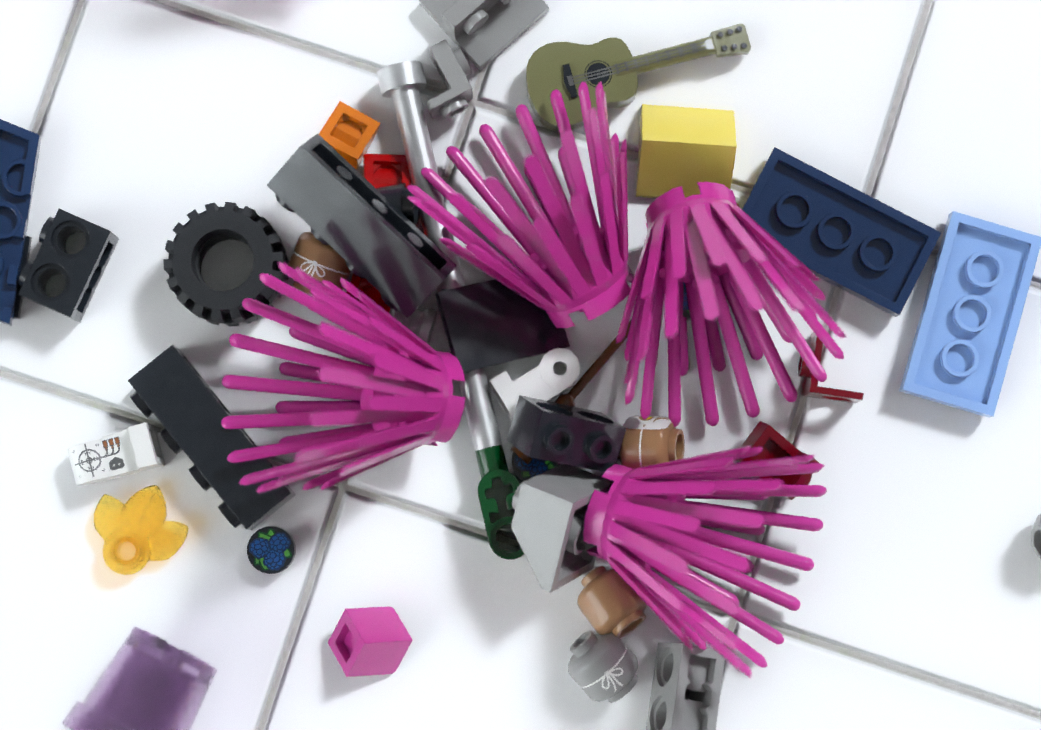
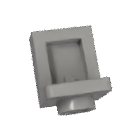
(453, 71)

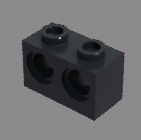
(80, 270)
(565, 434)

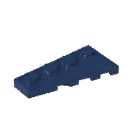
(17, 177)

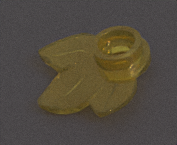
(142, 524)

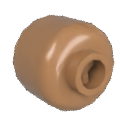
(610, 603)

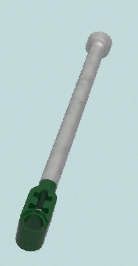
(403, 84)

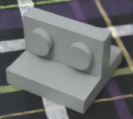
(484, 26)

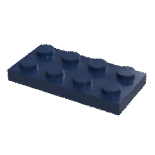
(841, 231)

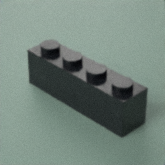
(360, 225)
(193, 424)

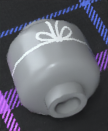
(603, 666)

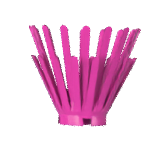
(716, 254)
(561, 275)
(397, 399)
(651, 525)

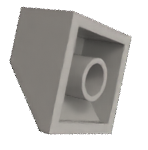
(551, 523)

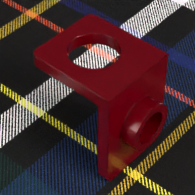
(810, 386)

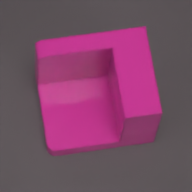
(369, 641)

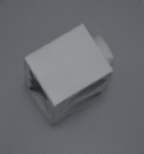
(685, 688)

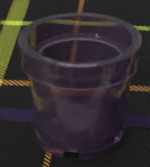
(145, 688)

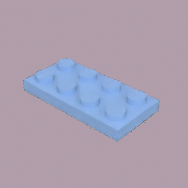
(971, 314)

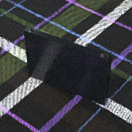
(495, 325)

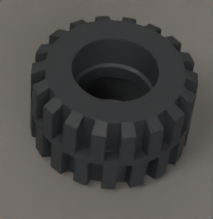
(193, 243)

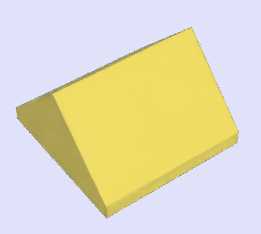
(684, 148)

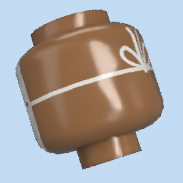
(318, 261)
(650, 442)

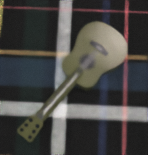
(611, 63)

